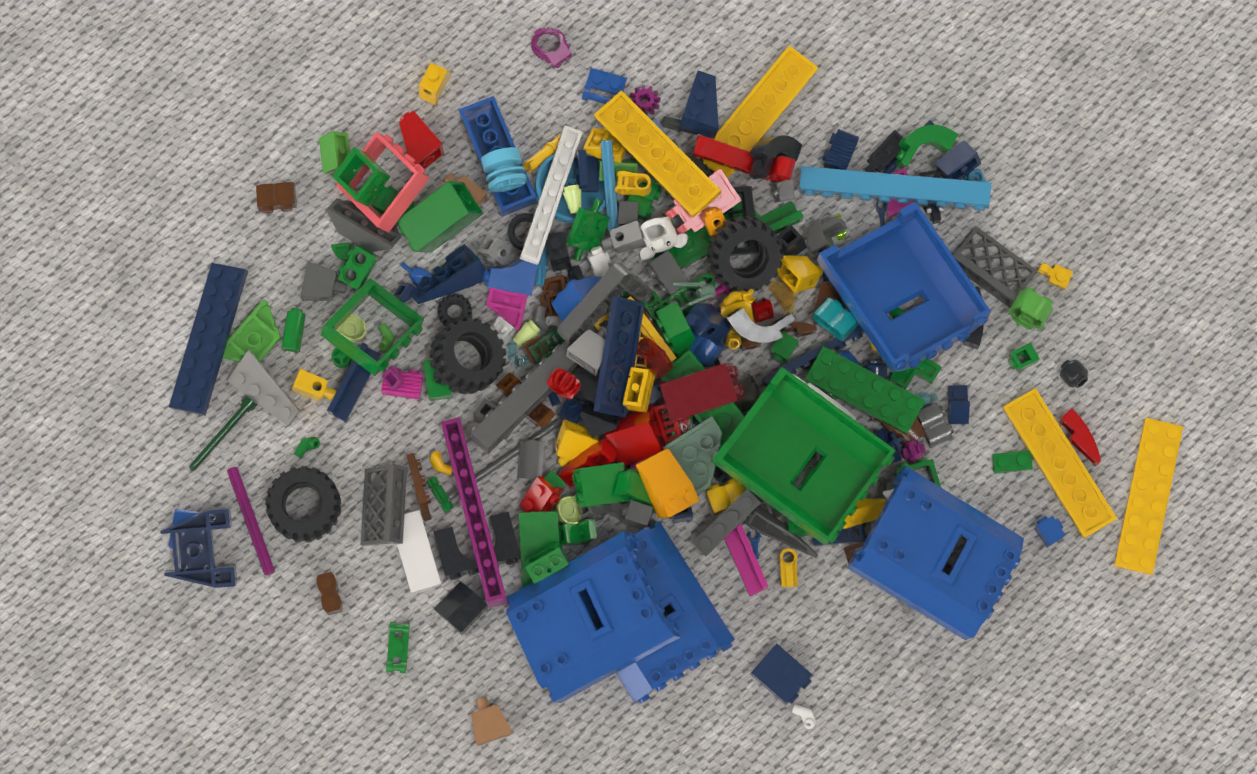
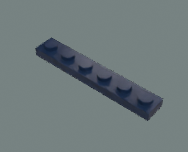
(807, 360)

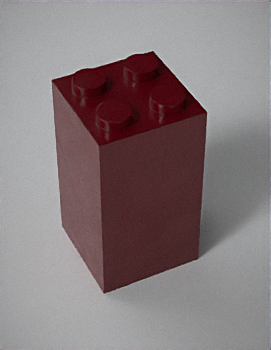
(702, 391)

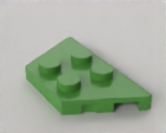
(256, 334)

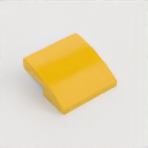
(593, 144)

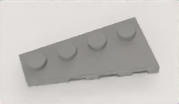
(257, 384)

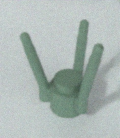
(704, 292)

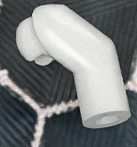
(806, 715)

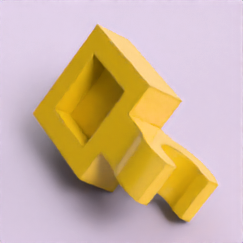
(1057, 276)

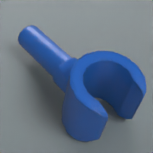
(755, 544)

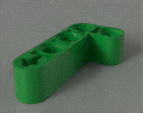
(679, 296)

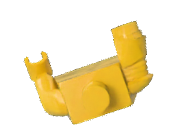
(731, 303)

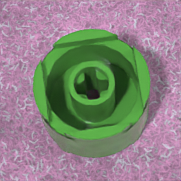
(1031, 309)

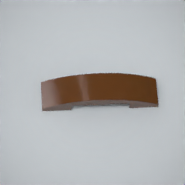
(802, 329)

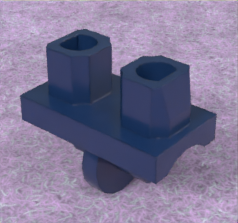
(893, 441)

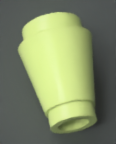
(573, 198)
(526, 333)

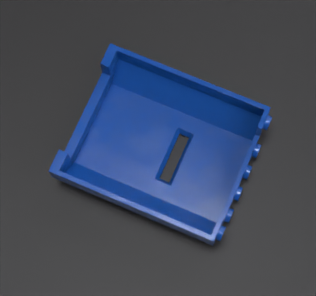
(895, 267)
(916, 540)
(699, 623)
(559, 633)

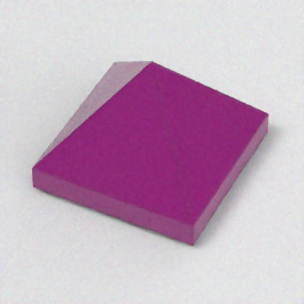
(393, 378)

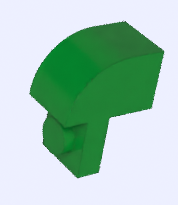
(577, 533)

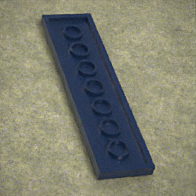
(208, 339)

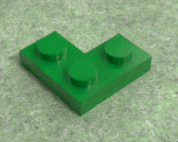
(926, 370)

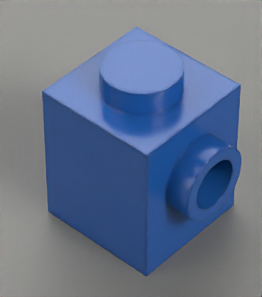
(1049, 530)

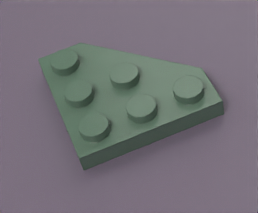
(696, 451)

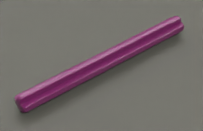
(250, 520)

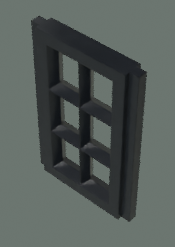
(748, 205)

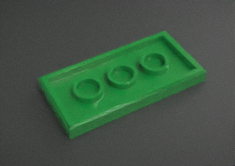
(537, 533)

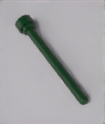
(246, 406)

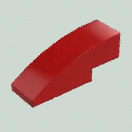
(1081, 436)
(598, 454)

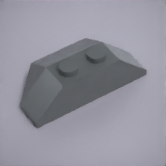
(359, 228)

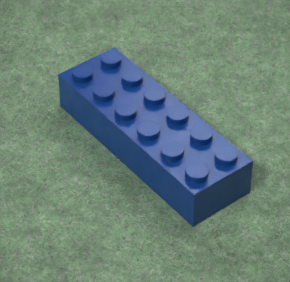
(489, 133)

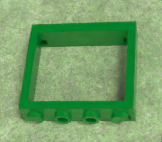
(391, 303)

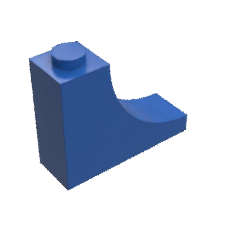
(515, 277)

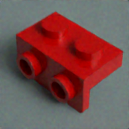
(540, 496)

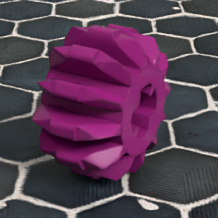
(649, 105)

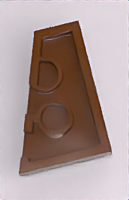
(419, 483)

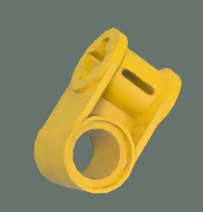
(628, 183)

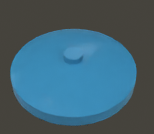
(587, 198)

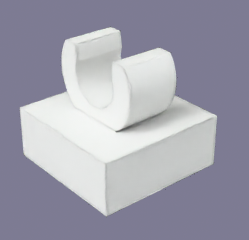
(502, 327)

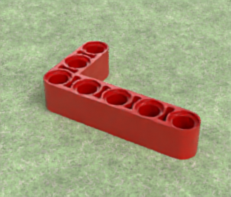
(740, 159)

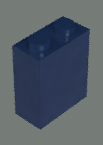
(782, 675)

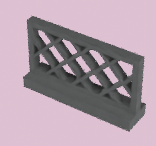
(987, 280)
(393, 506)

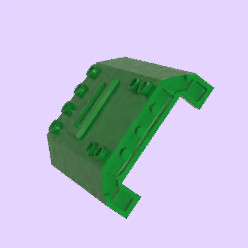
(780, 439)

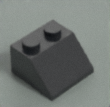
(461, 608)

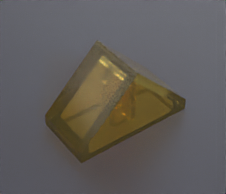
(783, 295)

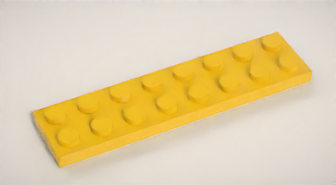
(765, 104)
(657, 154)
(1059, 463)
(1148, 496)

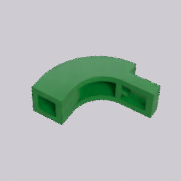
(934, 135)

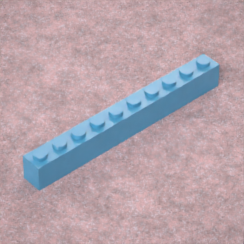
(895, 187)

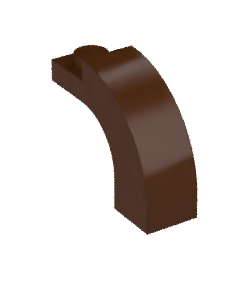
(540, 415)

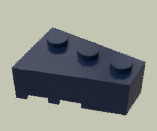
(701, 107)

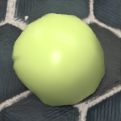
(353, 328)
(568, 510)

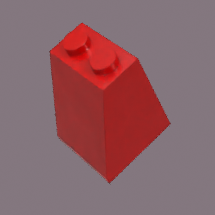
(420, 140)
(636, 437)

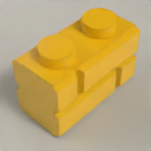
(638, 389)

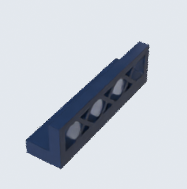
(351, 387)

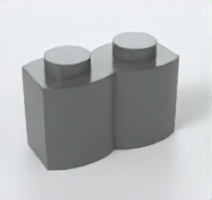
(934, 425)

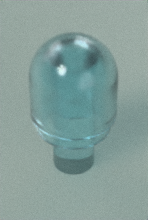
(928, 398)

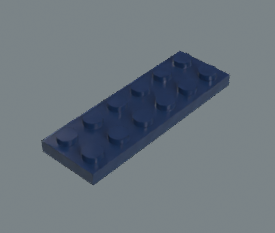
(618, 355)

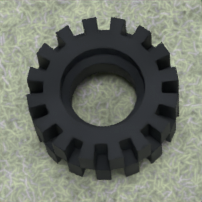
(453, 300)

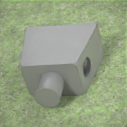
(632, 238)
(588, 350)

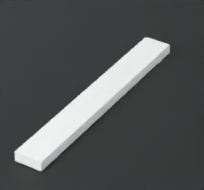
(551, 195)

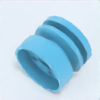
(504, 169)

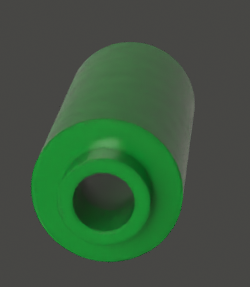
(293, 330)

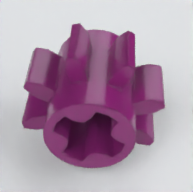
(913, 451)

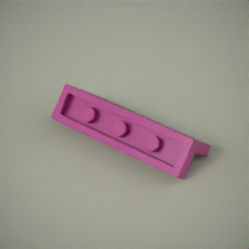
(746, 561)

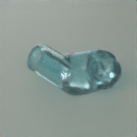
(514, 357)

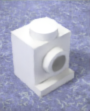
(599, 261)

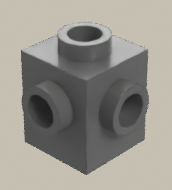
(594, 512)

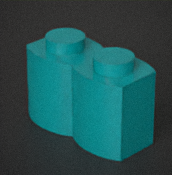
(835, 319)

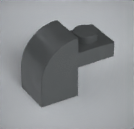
(820, 234)

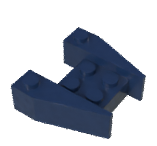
(195, 549)

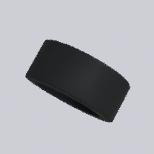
(513, 224)

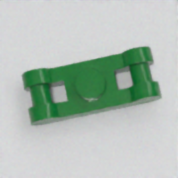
(398, 647)

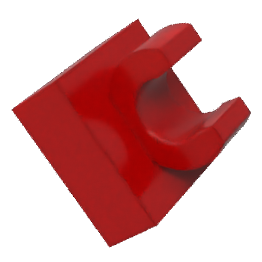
(762, 310)

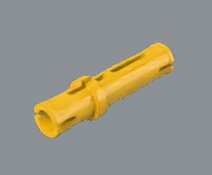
(537, 159)

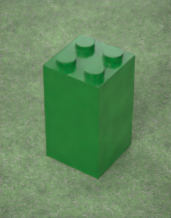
(439, 217)

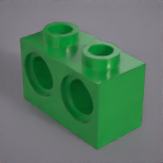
(362, 270)

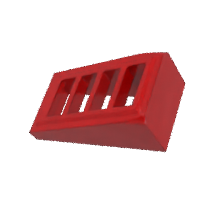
(658, 412)

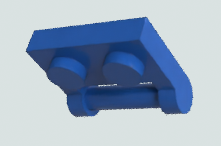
(603, 82)

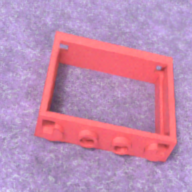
(407, 194)

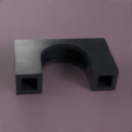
(456, 564)

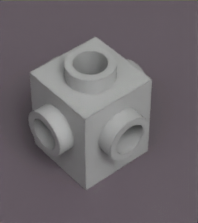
(495, 250)

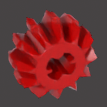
(563, 383)

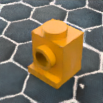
(710, 215)

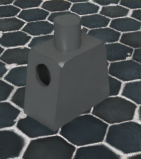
(320, 283)

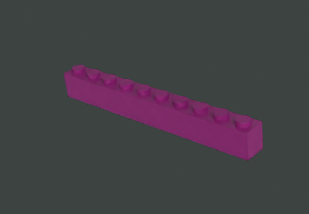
(474, 513)

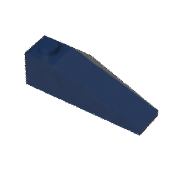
(458, 273)

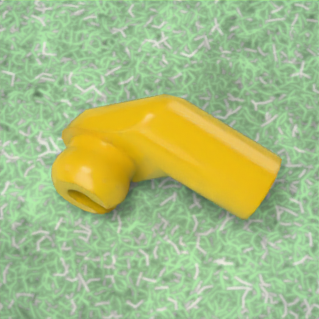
(438, 465)

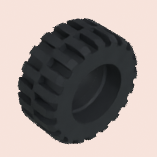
(761, 270)
(449, 368)
(285, 486)

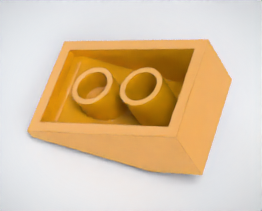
(666, 484)

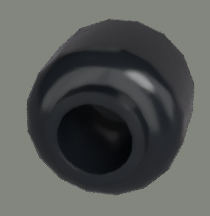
(1074, 373)

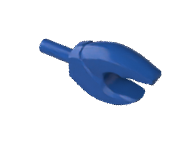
(416, 274)

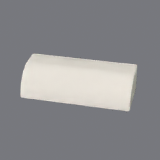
(417, 555)

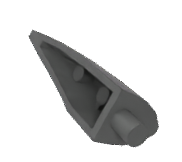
(772, 527)

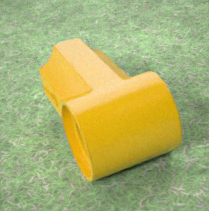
(788, 571)

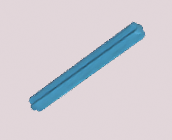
(609, 184)

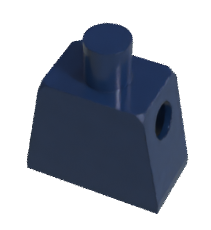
(708, 322)

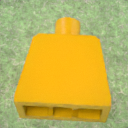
(434, 82)
(799, 273)
(304, 386)
(572, 441)

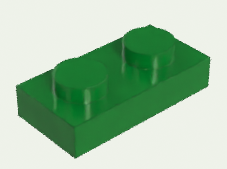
(1012, 462)

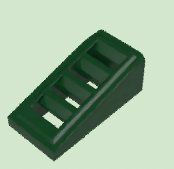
(544, 340)

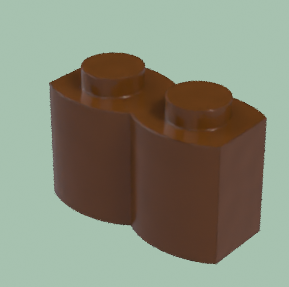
(276, 196)
(330, 598)

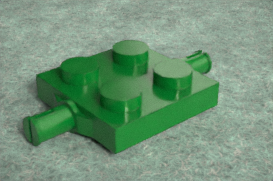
(587, 229)

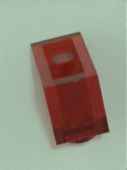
(654, 357)

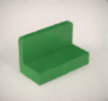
(782, 217)

